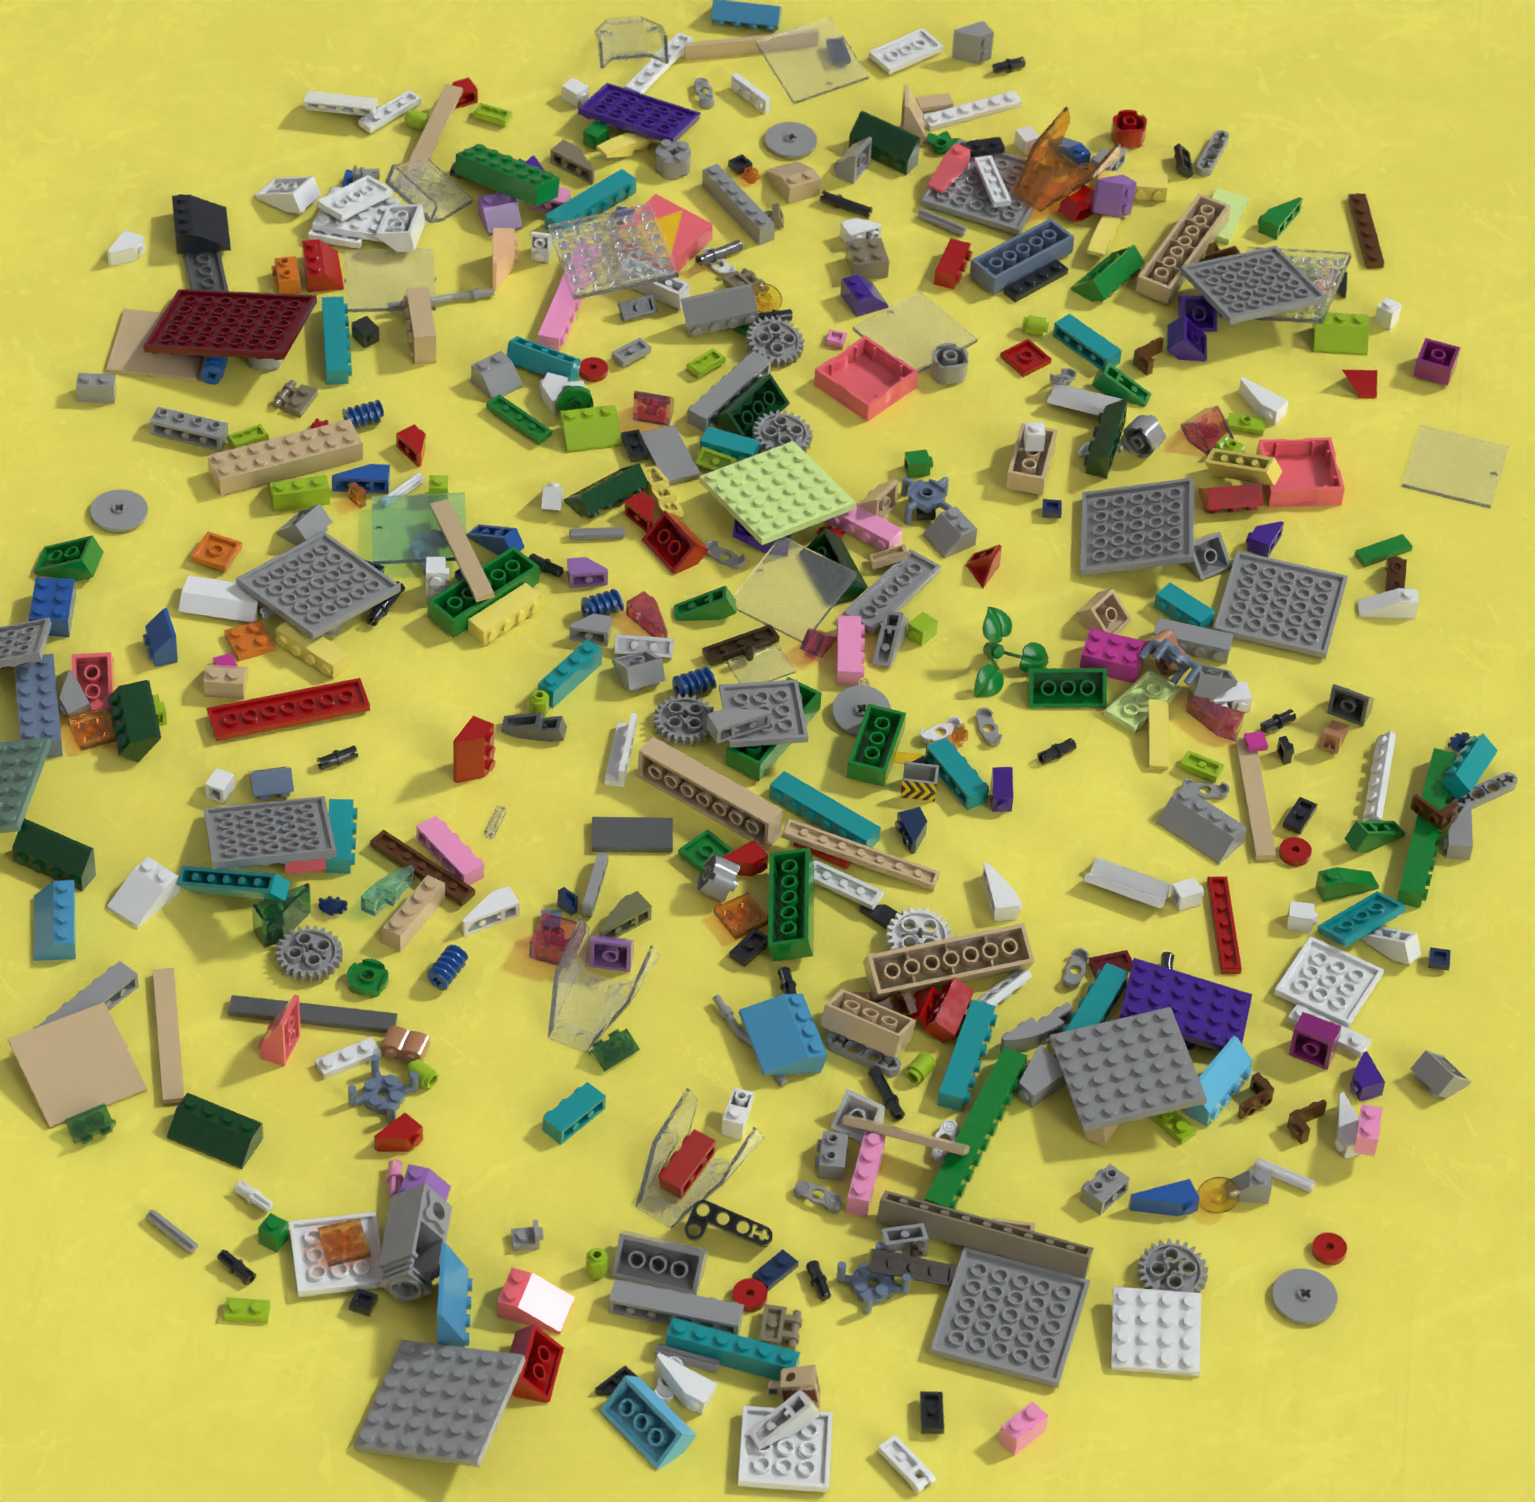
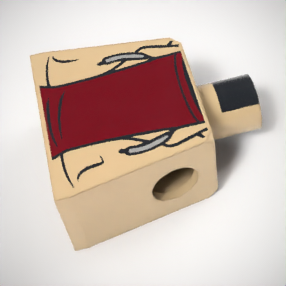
(795, 1379)

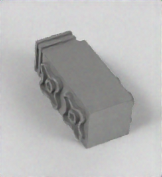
(412, 1242)

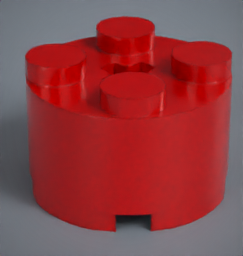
(1128, 129)

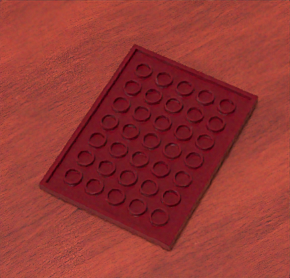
(230, 324)

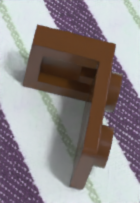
(1214, 252)
(1143, 355)
(1395, 573)
(1435, 817)
(900, 1002)
(1263, 1096)
(1298, 1118)

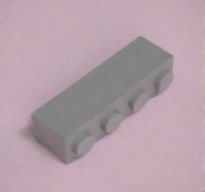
(1199, 640)

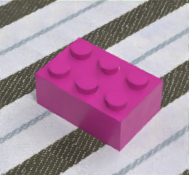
(1113, 652)

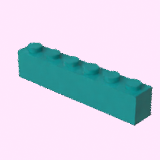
(595, 199)
(335, 340)
(823, 810)
(234, 883)
(1100, 998)
(967, 1055)
(731, 1349)

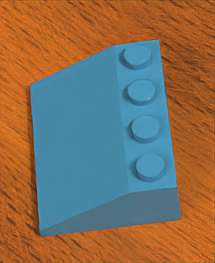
(784, 1036)
(453, 1300)

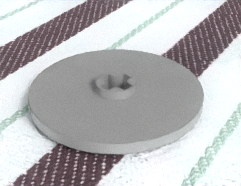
(790, 139)
(119, 510)
(850, 701)
(1304, 1310)

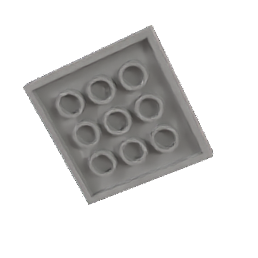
(23, 642)
(780, 698)

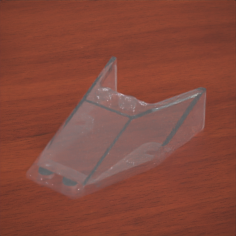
(630, 38)
(585, 1001)
(662, 1204)

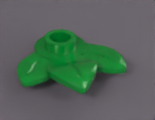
(942, 142)

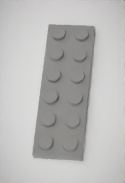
(893, 590)

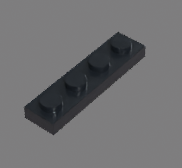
(1036, 280)

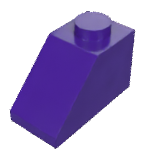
(1264, 538)
(1001, 789)
(1367, 1079)

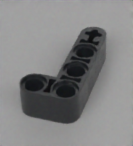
(730, 1227)

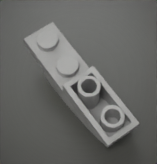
(1033, 1033)

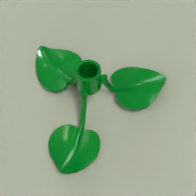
(995, 626)

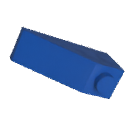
(1075, 151)
(372, 477)
(496, 538)
(1170, 1199)

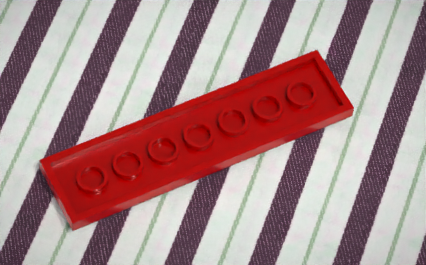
(288, 709)

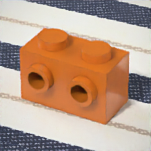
(287, 275)

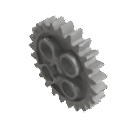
(767, 332)
(781, 429)
(682, 720)
(309, 953)
(1157, 1260)

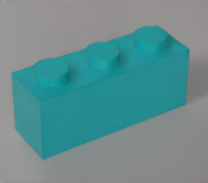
(730, 444)
(1183, 607)
(574, 1113)

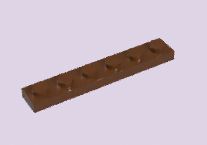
(1365, 230)
(405, 856)

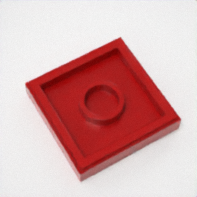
(1025, 357)

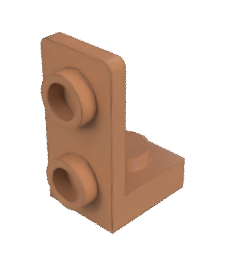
(1334, 736)

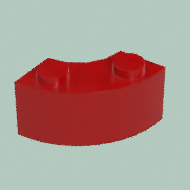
(1079, 205)

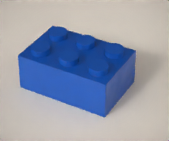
(55, 600)

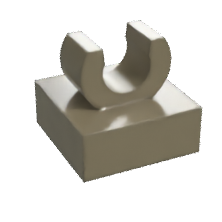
(776, 215)

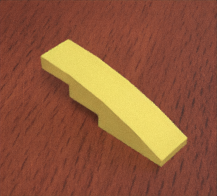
(624, 145)
(1103, 235)
(661, 492)
(1158, 734)

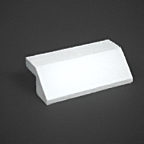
(341, 103)
(1080, 399)
(218, 600)
(1129, 882)

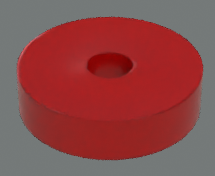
(593, 369)
(1298, 858)
(1327, 1256)
(753, 1287)

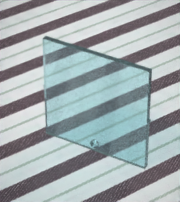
(407, 529)

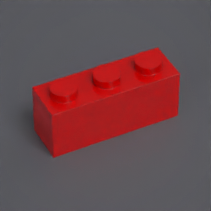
(952, 264)
(949, 1010)
(687, 1163)

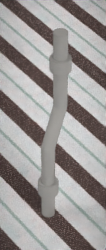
(474, 294)
(727, 1014)

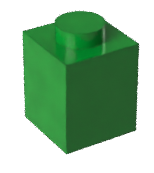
(595, 134)
(917, 463)
(273, 1232)

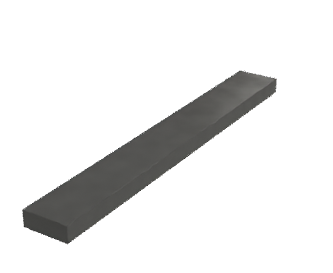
(314, 1014)

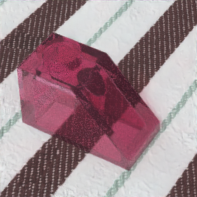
(817, 642)

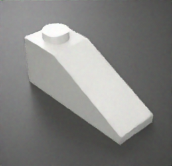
(1263, 402)
(1390, 604)
(1000, 895)
(494, 909)
(1394, 944)
(1345, 1127)
(688, 1386)
(784, 1420)

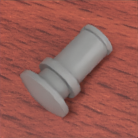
(360, 173)

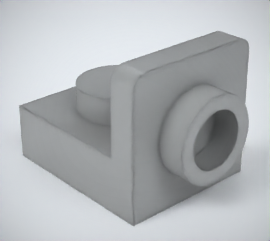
(527, 1238)

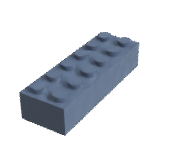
(1021, 255)
(39, 702)

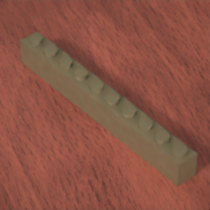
(985, 1234)

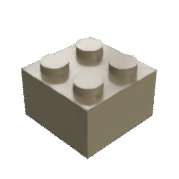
(867, 258)

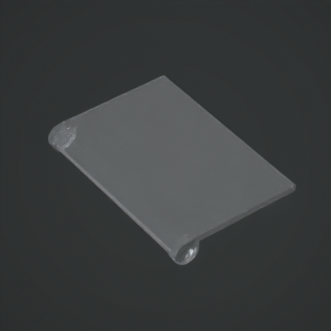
(766, 666)

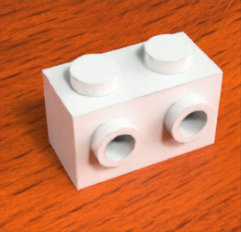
(436, 576)

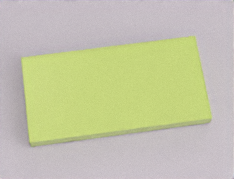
(1238, 206)
(1131, 707)

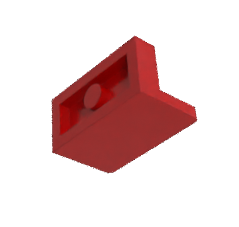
(925, 1003)

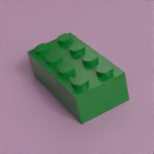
(876, 745)

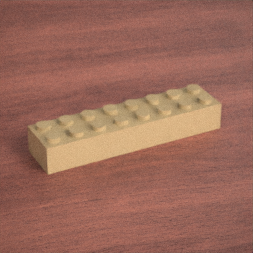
(1183, 247)
(285, 457)
(710, 793)
(939, 961)

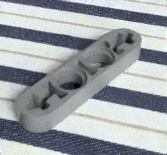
(1212, 153)
(1487, 795)
(595, 884)
(861, 1056)

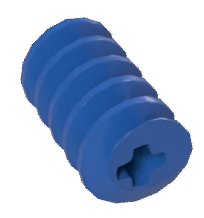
(213, 369)
(364, 413)
(601, 603)
(693, 680)
(447, 967)

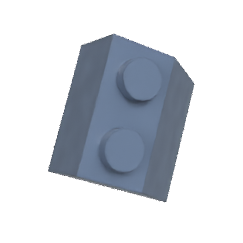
(271, 781)

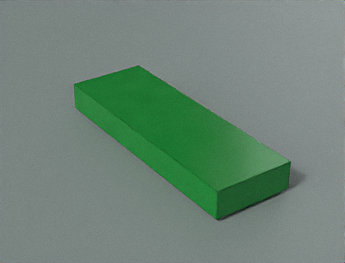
(1383, 550)

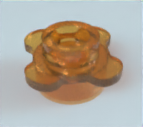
(751, 175)
(960, 734)

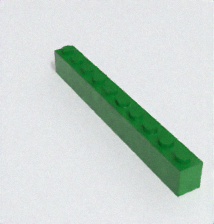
(1425, 835)
(978, 1128)

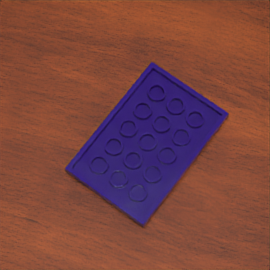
(638, 113)
(1203, 1009)

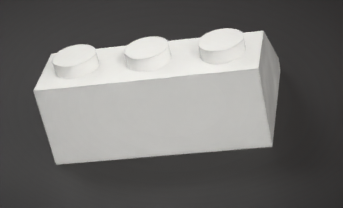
(402, 227)

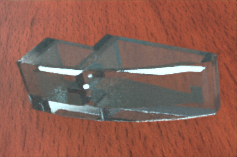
(387, 890)

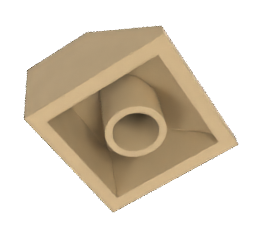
(881, 499)
(1104, 613)
(225, 681)

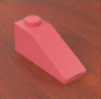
(950, 168)

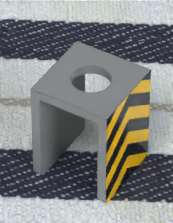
(919, 781)

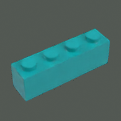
(1086, 342)
(542, 359)
(571, 672)
(1469, 765)
(957, 773)
(341, 819)

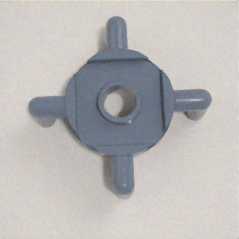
(918, 500)
(1170, 655)
(382, 1084)
(866, 1293)

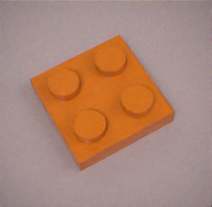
(216, 551)
(249, 640)

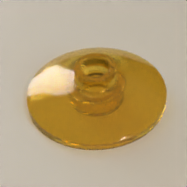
(769, 294)
(1218, 1188)

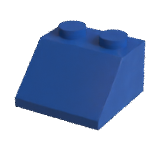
(161, 639)

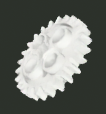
(918, 921)

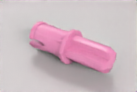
(394, 1178)

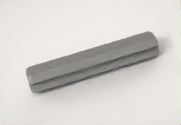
(942, 222)
(596, 533)
(171, 1231)
(689, 1358)

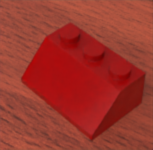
(321, 266)
(1231, 497)
(674, 543)
(474, 750)
(541, 1363)

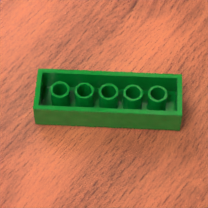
(507, 175)
(457, 605)
(759, 759)
(791, 904)

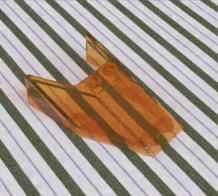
(1051, 175)

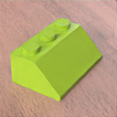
(1342, 334)
(590, 428)
(299, 493)

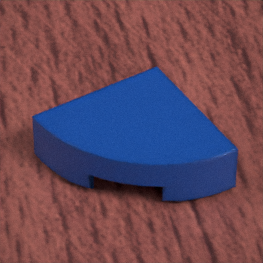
(348, 178)

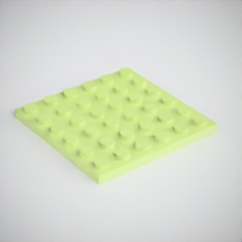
(777, 492)

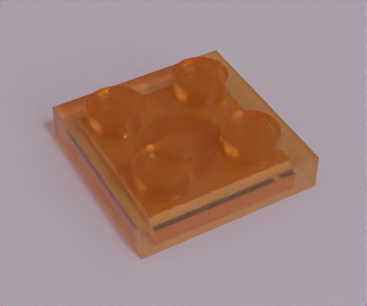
(92, 729)
(741, 915)
(343, 1242)

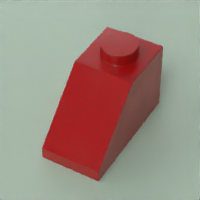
(469, 94)
(412, 443)
(640, 510)
(750, 858)
(399, 1135)

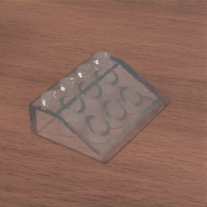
(428, 185)

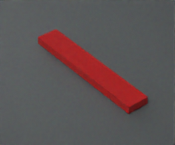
(1224, 925)

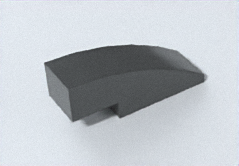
(535, 727)

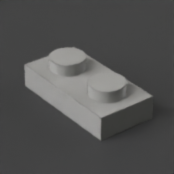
(631, 352)

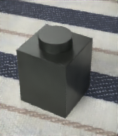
(365, 331)

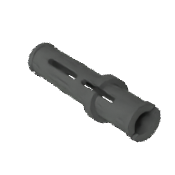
(715, 254)

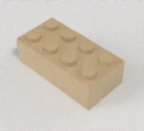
(420, 325)
(1031, 468)
(867, 1023)

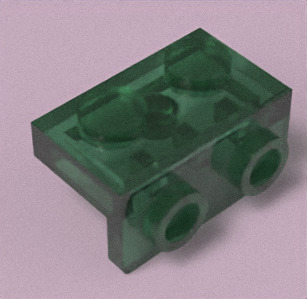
(614, 1049)
(89, 1124)

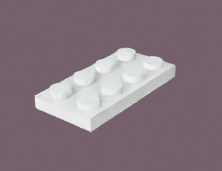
(906, 51)
(354, 198)

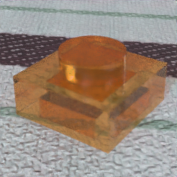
(357, 495)

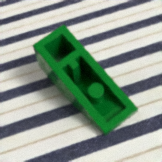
(1279, 218)
(1116, 384)
(707, 606)
(1369, 835)
(1344, 882)

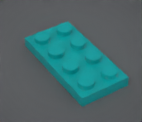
(1361, 919)

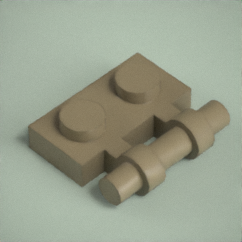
(738, 279)
(300, 400)
(773, 1324)

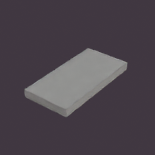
(670, 454)

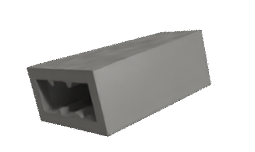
(1040, 1078)

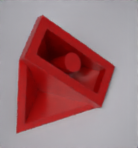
(1363, 382)
(985, 564)

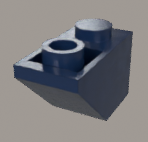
(912, 827)

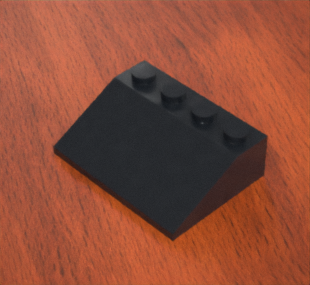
(199, 225)

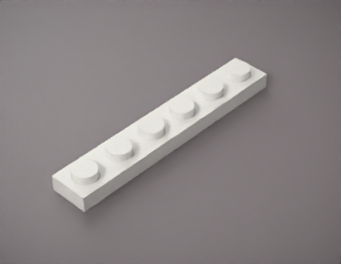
(656, 68)
(972, 110)
(1379, 777)

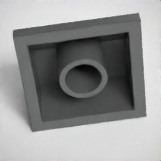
(1349, 705)

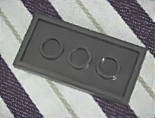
(205, 271)
(632, 834)

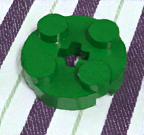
(574, 393)
(367, 987)

